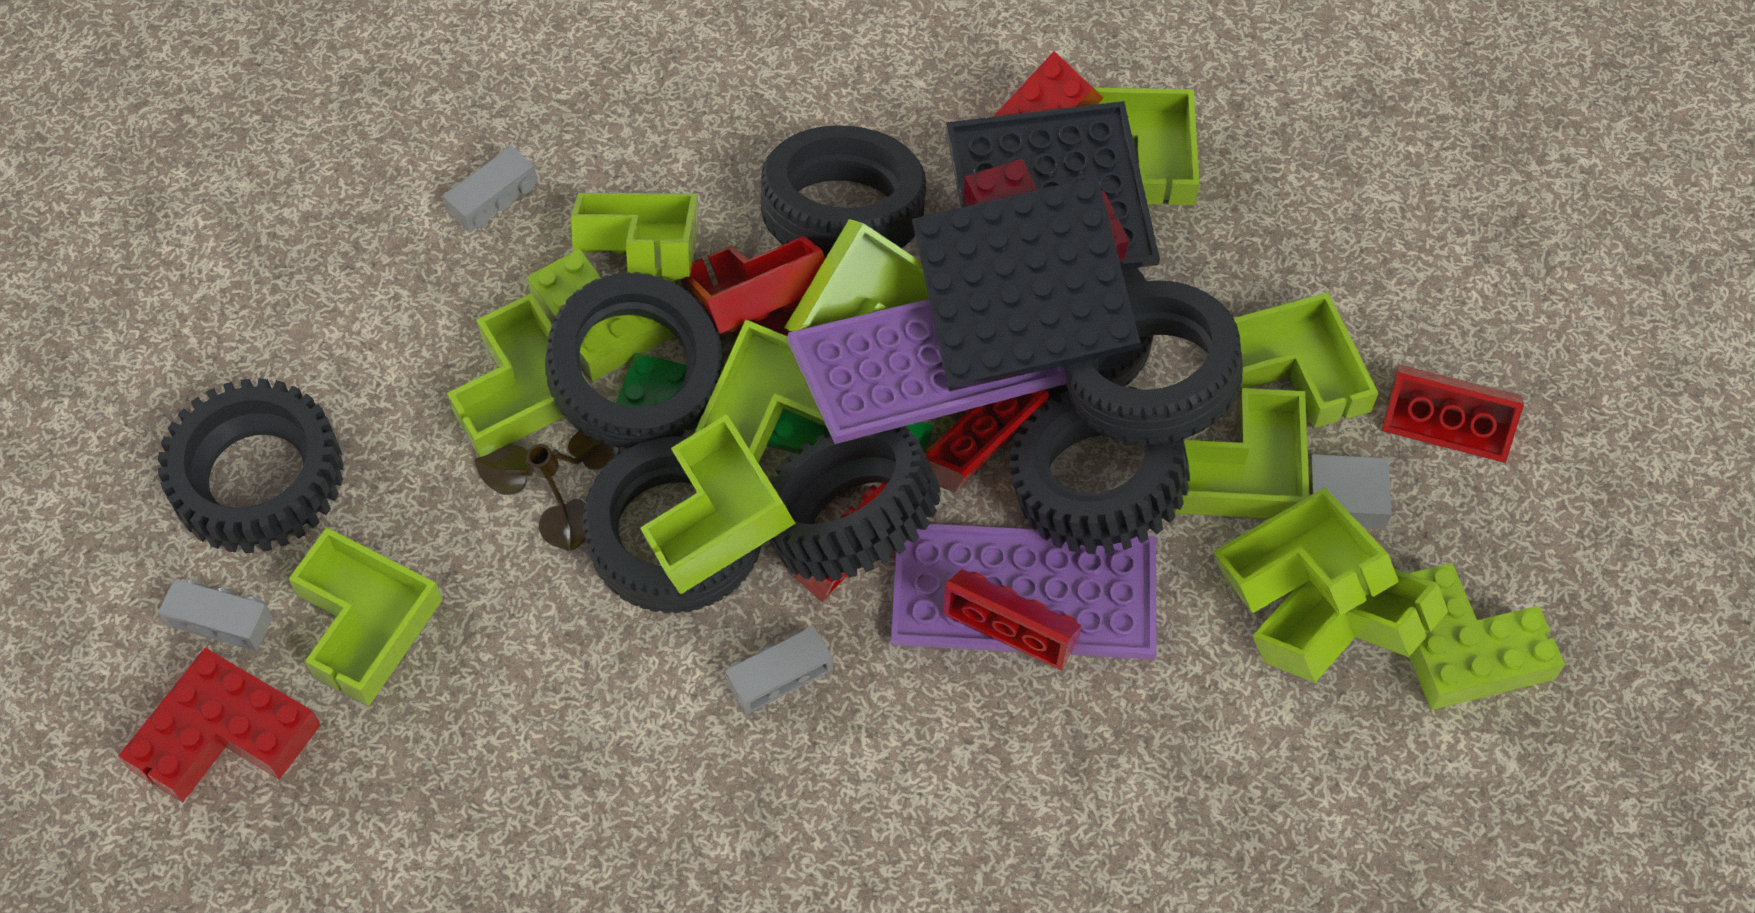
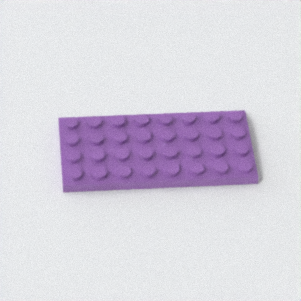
(890, 373)
(1103, 592)

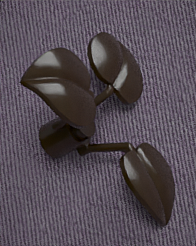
(507, 471)

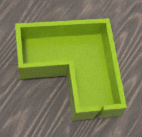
(1163, 140)
(651, 229)
(859, 278)
(609, 341)
(1312, 349)
(758, 385)
(516, 395)
(1262, 469)
(727, 515)
(1307, 543)
(376, 609)
(1310, 634)
(1481, 657)

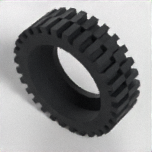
(233, 417)
(1092, 517)
(872, 531)

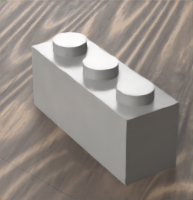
(490, 189)
(215, 614)
(779, 669)

